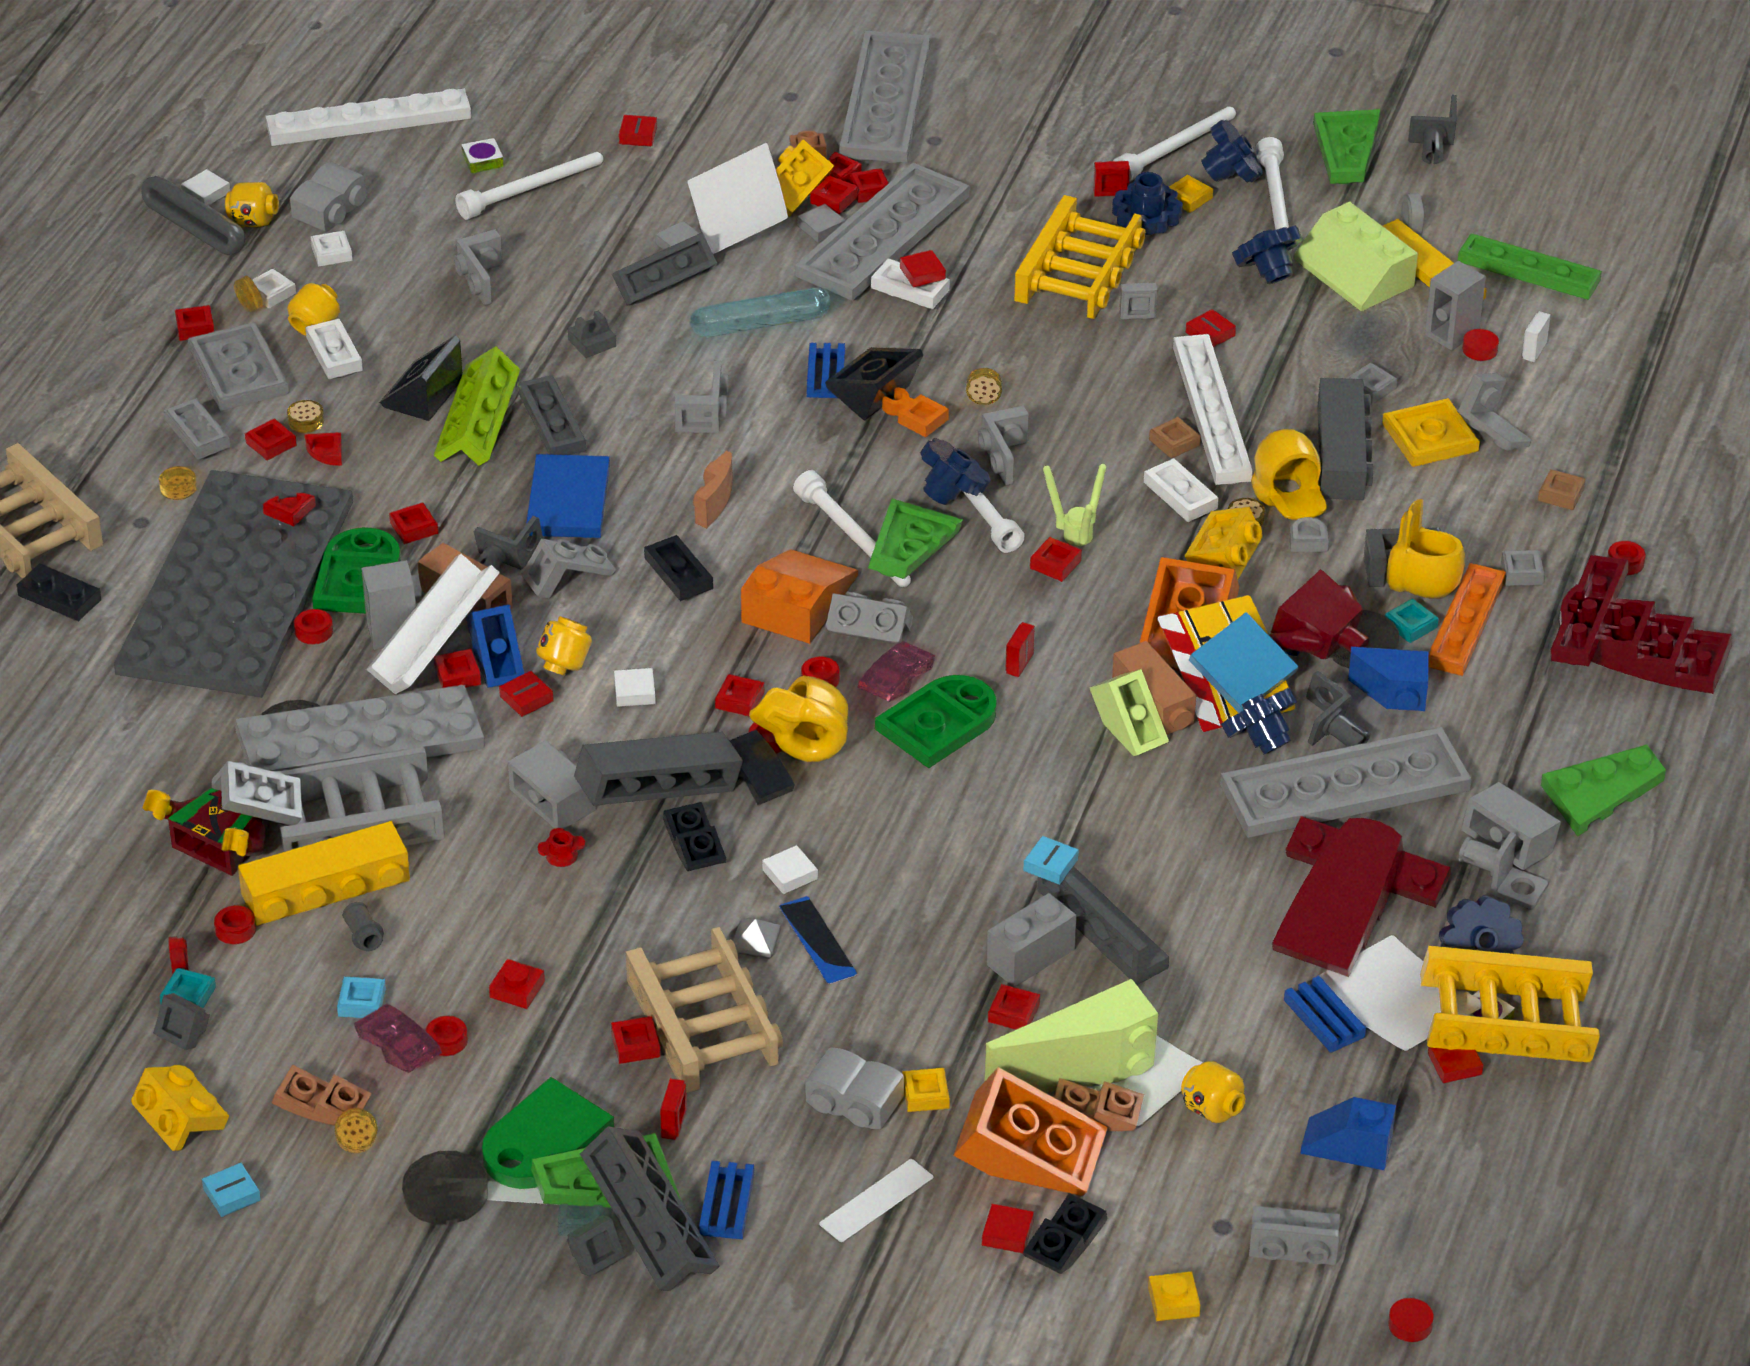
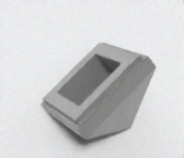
(756, 937)

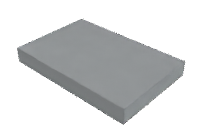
(238, 366)

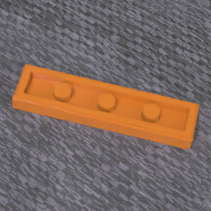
(1466, 619)

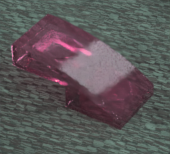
(894, 670)
(399, 1037)

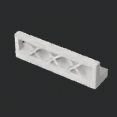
(431, 623)

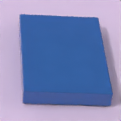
(569, 494)

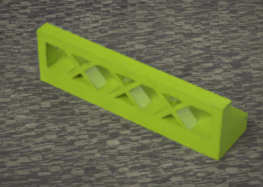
(478, 407)

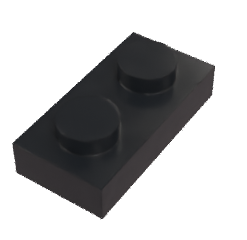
(678, 567)
(59, 592)

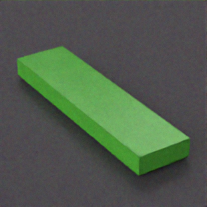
(1529, 266)

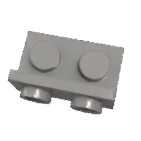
(259, 792)
(1294, 1235)

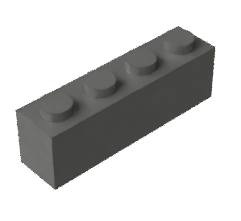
(1343, 438)
(657, 768)

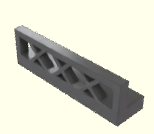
(1107, 927)
(647, 1207)

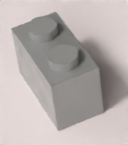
(1454, 304)
(388, 599)
(548, 785)
(1500, 811)
(1031, 940)

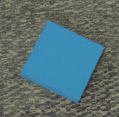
(1243, 662)

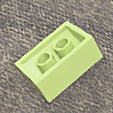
(1357, 257)

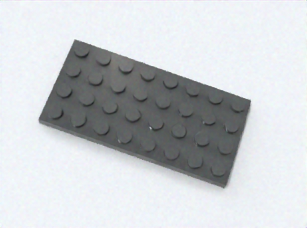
(232, 586)

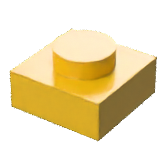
(1174, 1296)

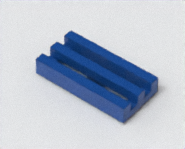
(827, 354)
(1331, 1012)
(730, 1175)

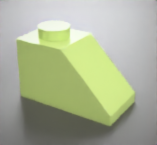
(1130, 712)

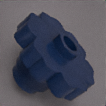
(1231, 155)
(1152, 200)
(1270, 253)
(951, 472)
(1263, 720)
(1482, 927)

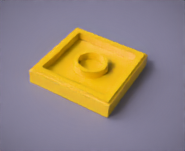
(1430, 432)

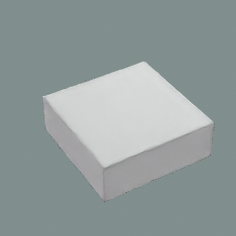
(206, 187)
(331, 248)
(274, 287)
(1536, 336)
(634, 687)
(790, 869)

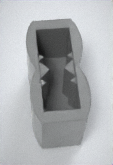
(328, 196)
(854, 1088)

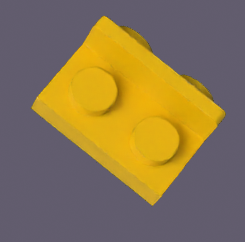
(800, 173)
(1226, 539)

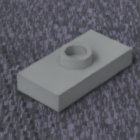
(197, 428)

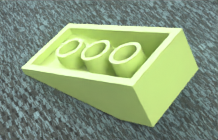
(1084, 1043)

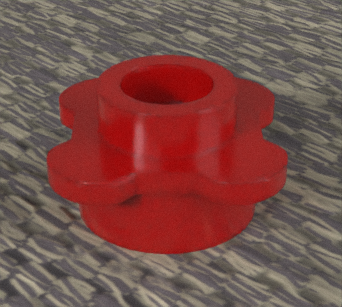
(561, 847)

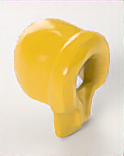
(1292, 457)
(1424, 559)
(805, 719)

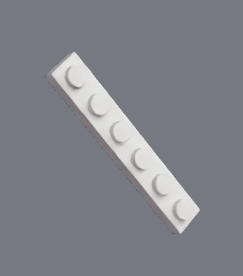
(368, 116)
(1212, 409)

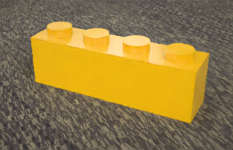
(324, 872)

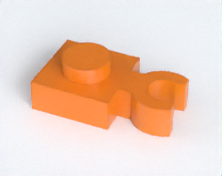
(916, 414)

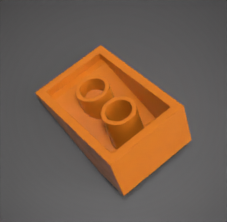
(1181, 587)
(793, 594)
(1029, 1136)

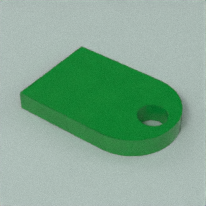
(340, 574)
(939, 718)
(540, 1126)

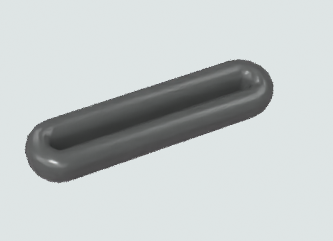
(193, 215)

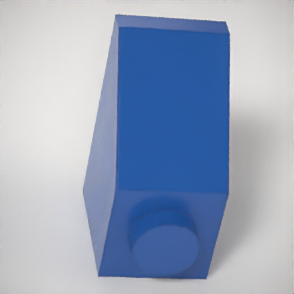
(495, 645)
(1391, 676)
(1352, 1133)

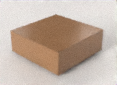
(1174, 437)
(1561, 489)

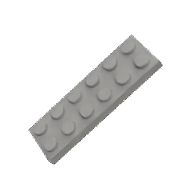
(885, 97)
(882, 230)
(431, 719)
(1345, 781)

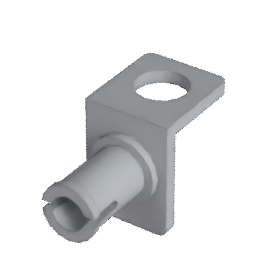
(1504, 875)

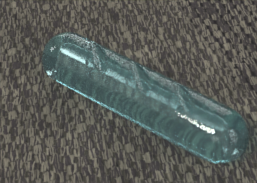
(760, 312)

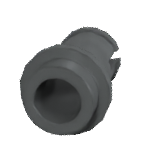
(366, 932)

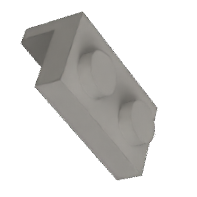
(868, 619)

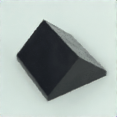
(874, 376)
(427, 382)

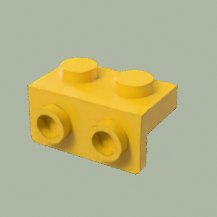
(176, 1104)

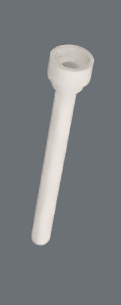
(1159, 150)
(1270, 154)
(471, 202)
(813, 490)
(1004, 532)

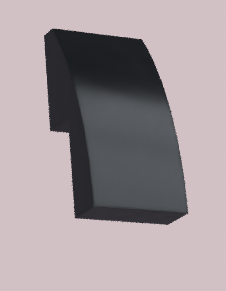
(761, 768)
(693, 836)
(1066, 1235)

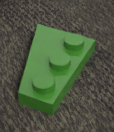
(1346, 142)
(910, 537)
(1600, 785)
(568, 1181)

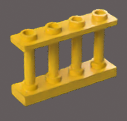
(1056, 238)
(1511, 975)

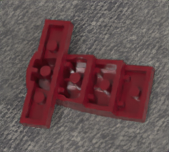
(1632, 636)
(1349, 889)

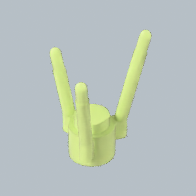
(1079, 520)

